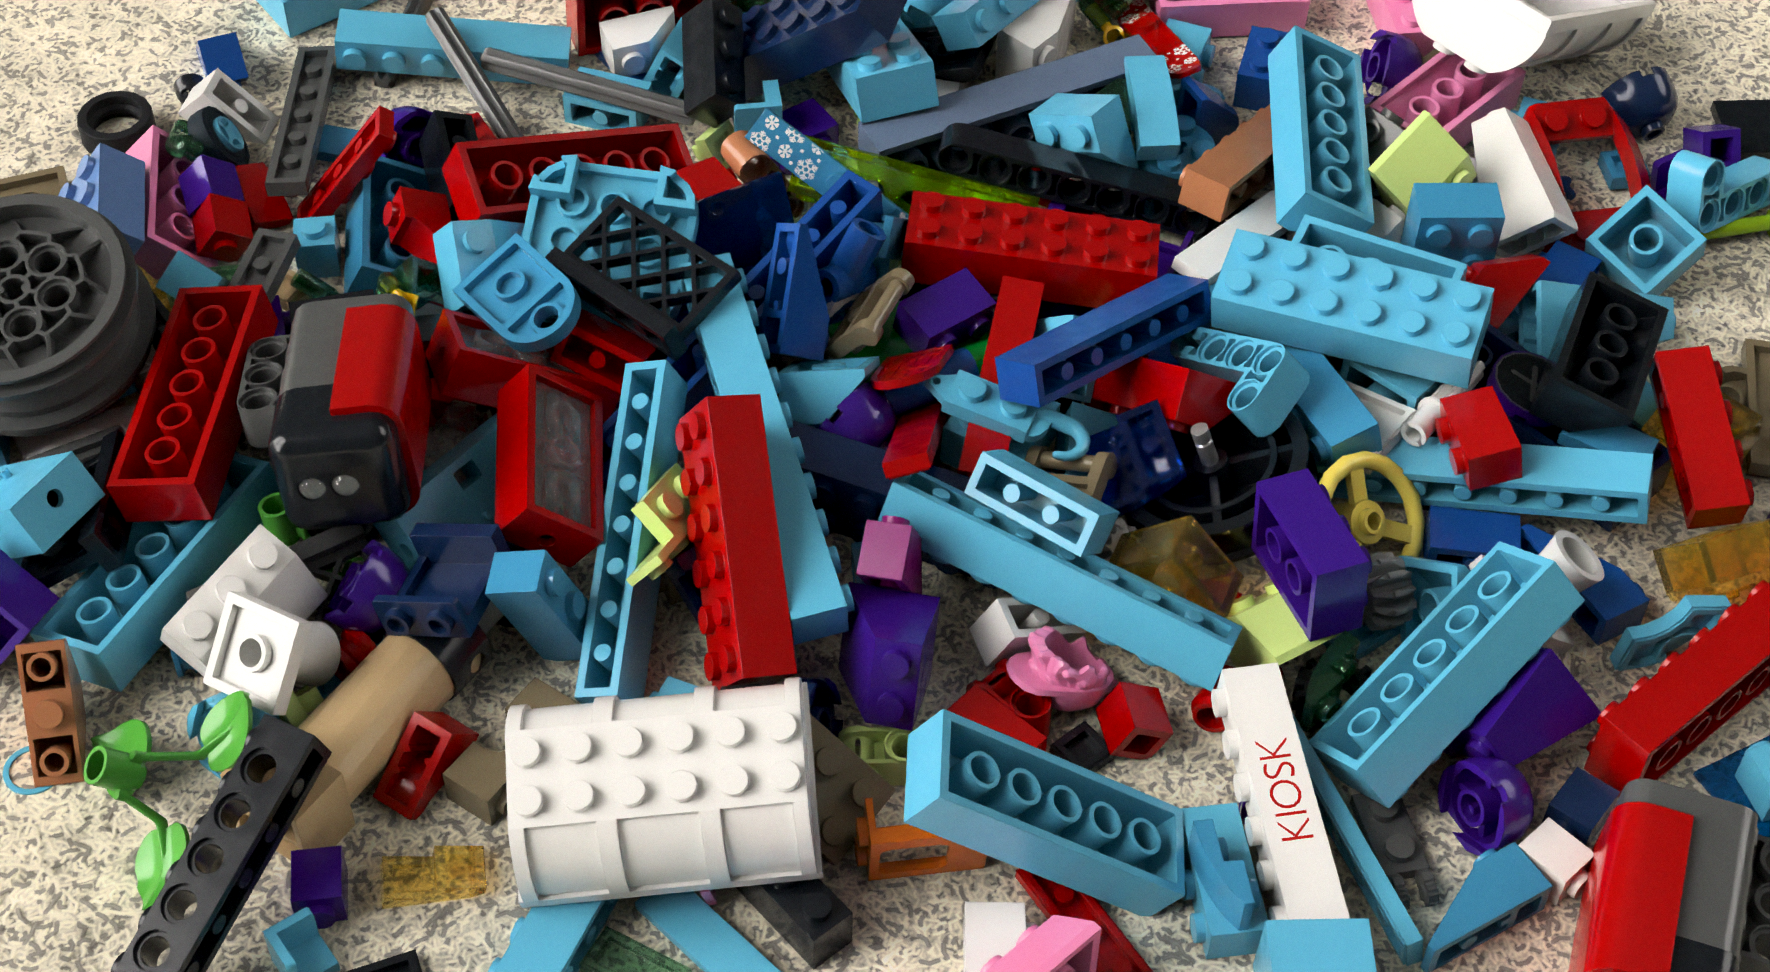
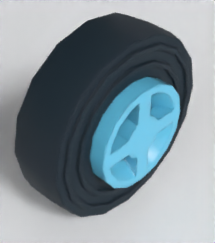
(218, 136)

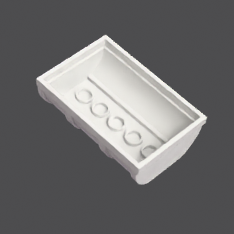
(1528, 32)
(662, 794)

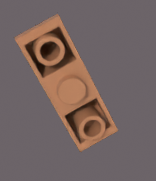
(52, 711)

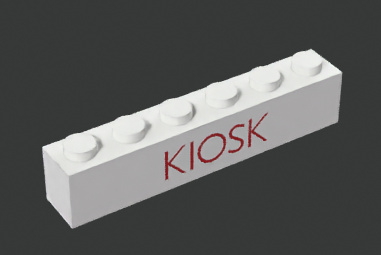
(1278, 795)

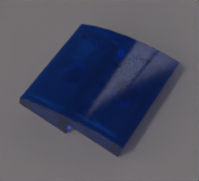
(1145, 457)

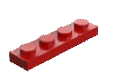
(352, 165)

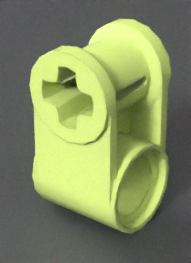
(880, 750)

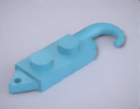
(980, 403)

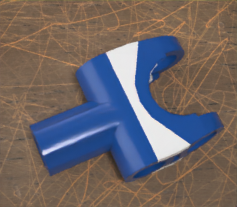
(851, 266)

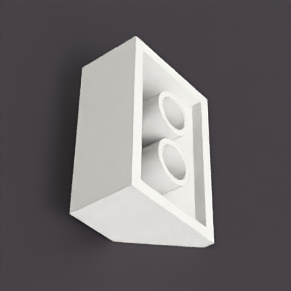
(258, 568)

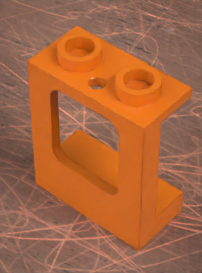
(874, 841)

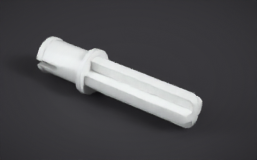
(1422, 423)

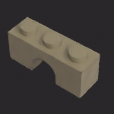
(479, 775)

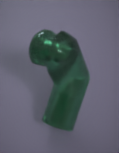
(180, 142)
(311, 285)

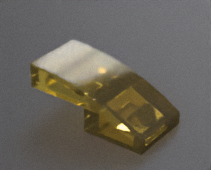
(444, 876)

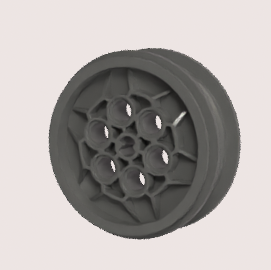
(70, 314)

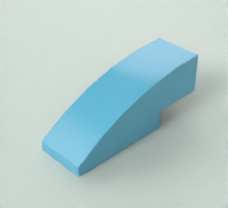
(1152, 107)

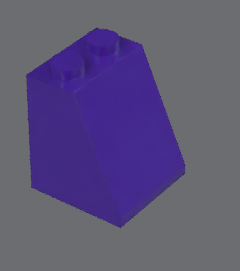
(889, 653)
(1529, 714)

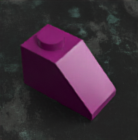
(891, 555)

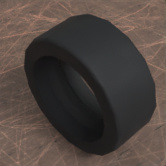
(110, 106)

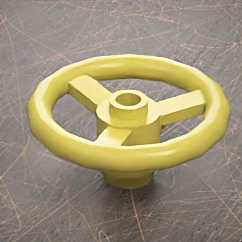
(1366, 516)

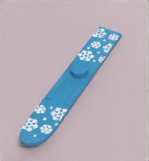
(803, 156)

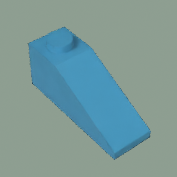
(1494, 897)

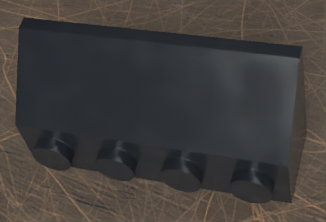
(1599, 358)

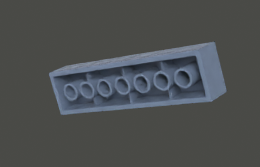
(997, 104)

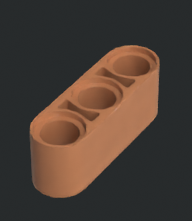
(753, 163)

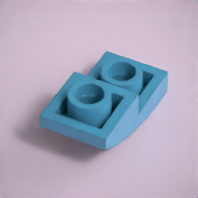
(895, 230)
(1223, 879)

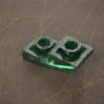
(1325, 685)

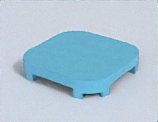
(575, 193)

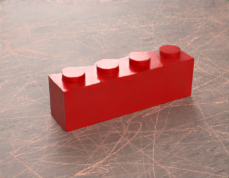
(1700, 437)

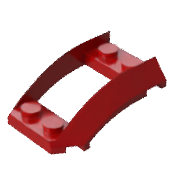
(1586, 121)

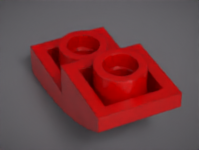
(264, 210)

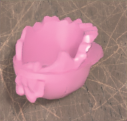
(1061, 671)

